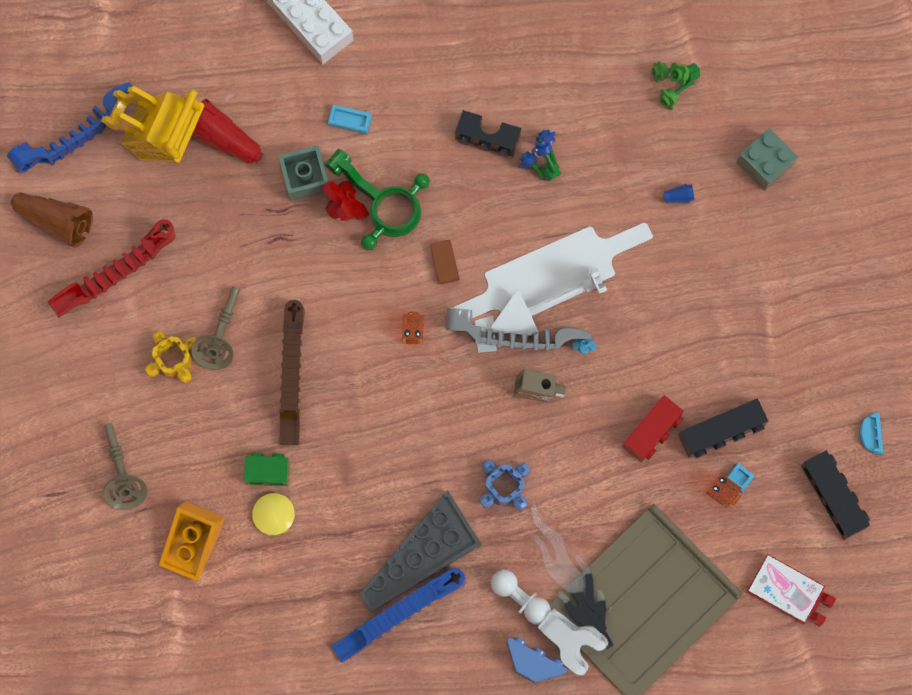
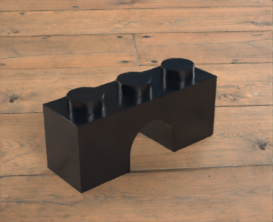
(502, 142)

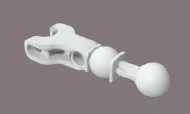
(552, 623)

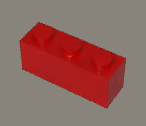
(653, 429)

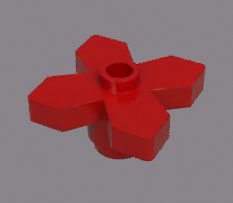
(343, 202)

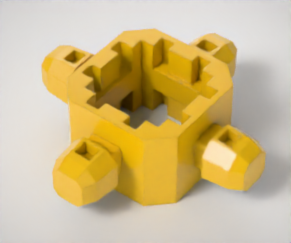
(164, 344)

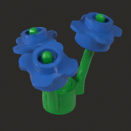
(542, 147)

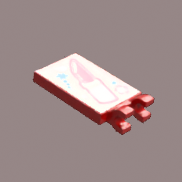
(789, 591)

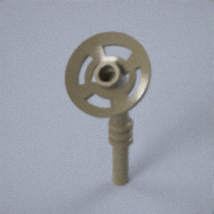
(214, 345)
(125, 480)

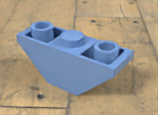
(533, 663)

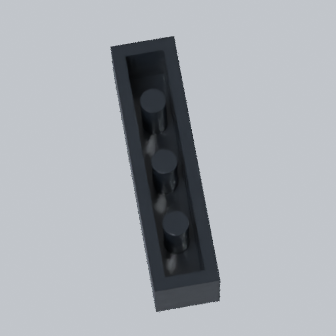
(723, 428)
(835, 495)

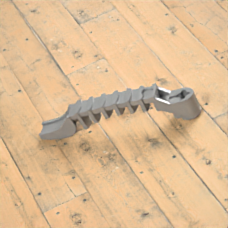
(461, 321)

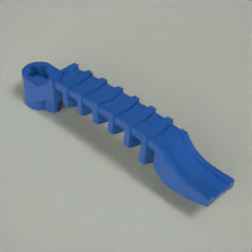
(25, 157)
(393, 616)

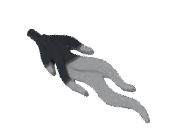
(569, 578)

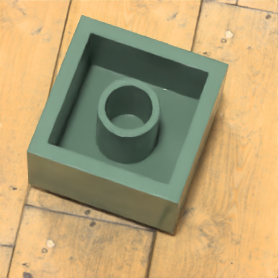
(767, 159)
(303, 172)

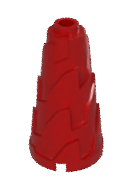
(221, 133)

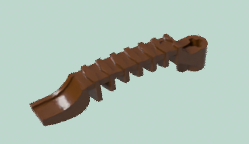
(290, 374)

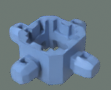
(521, 471)

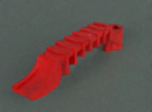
(77, 295)

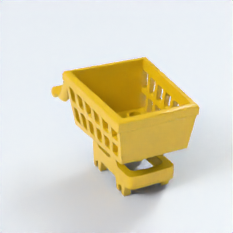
(159, 124)

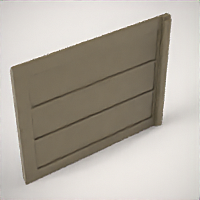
(656, 598)

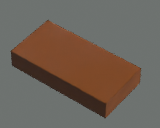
(444, 262)

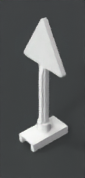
(518, 317)

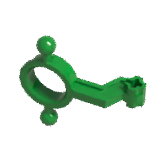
(340, 163)

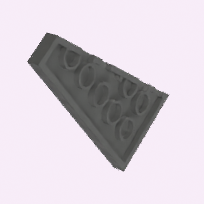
(430, 547)

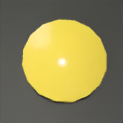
(273, 514)

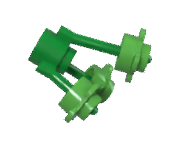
(681, 73)

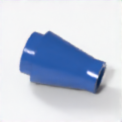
(680, 194)

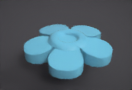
(584, 345)

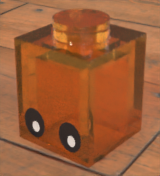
(412, 328)
(724, 491)

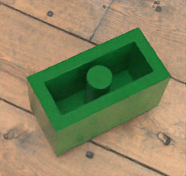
(266, 470)

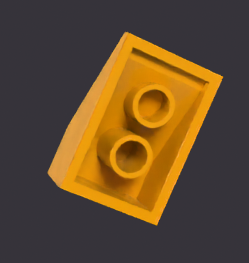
(191, 540)

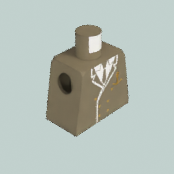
(537, 386)

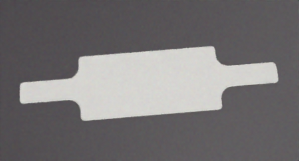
(554, 268)

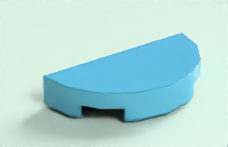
(871, 435)

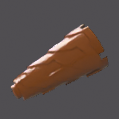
(60, 219)

